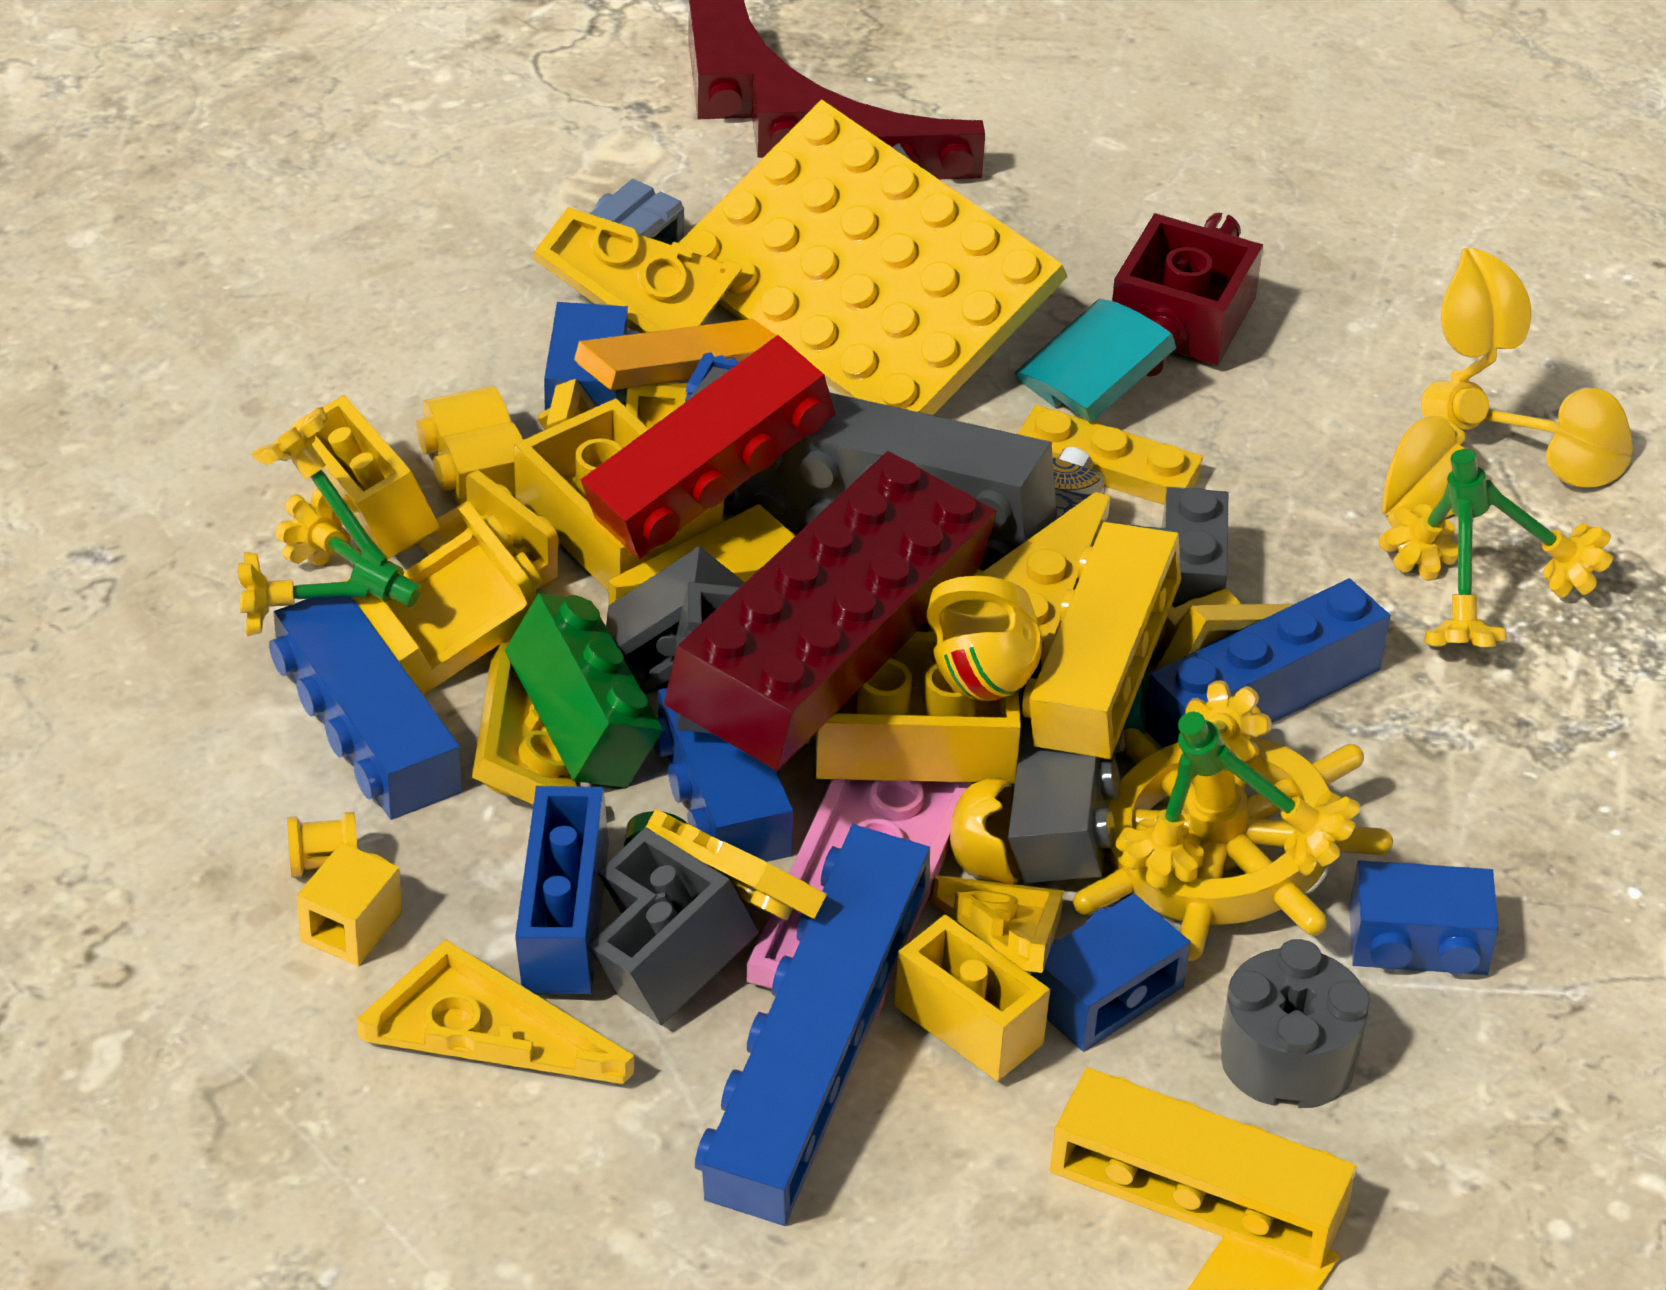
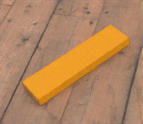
(667, 354)

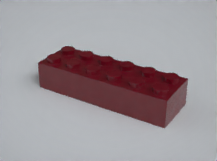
(827, 610)

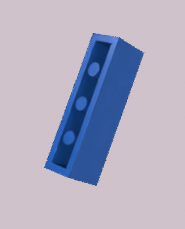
(1284, 658)
(366, 704)

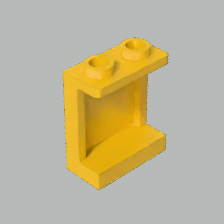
(466, 605)

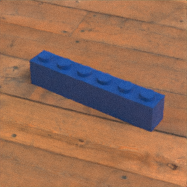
(814, 1026)

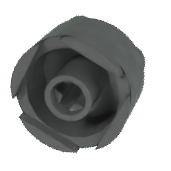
(1293, 1025)

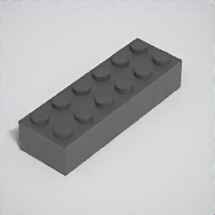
(989, 464)

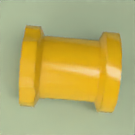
(315, 841)

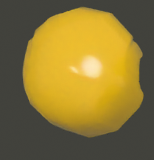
(981, 831)

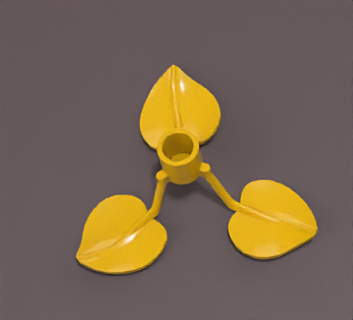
(1482, 313)

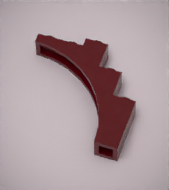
(745, 79)

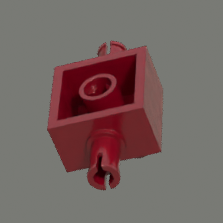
(1191, 283)

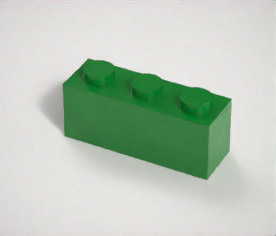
(583, 690)

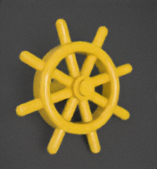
(1228, 831)

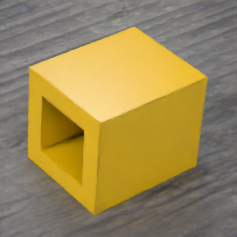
(349, 903)

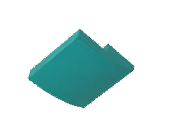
(1096, 358)

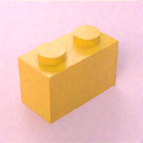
(971, 997)

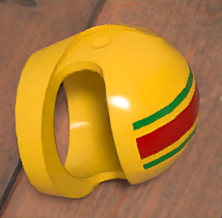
(985, 654)

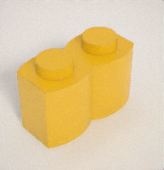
(467, 435)

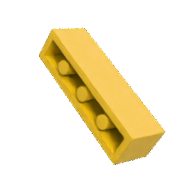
(1103, 640)
(1201, 1167)

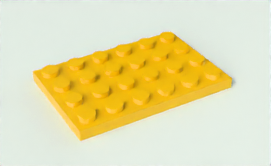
(872, 265)

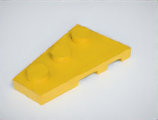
(618, 267)
(752, 877)

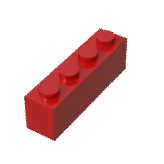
(708, 447)

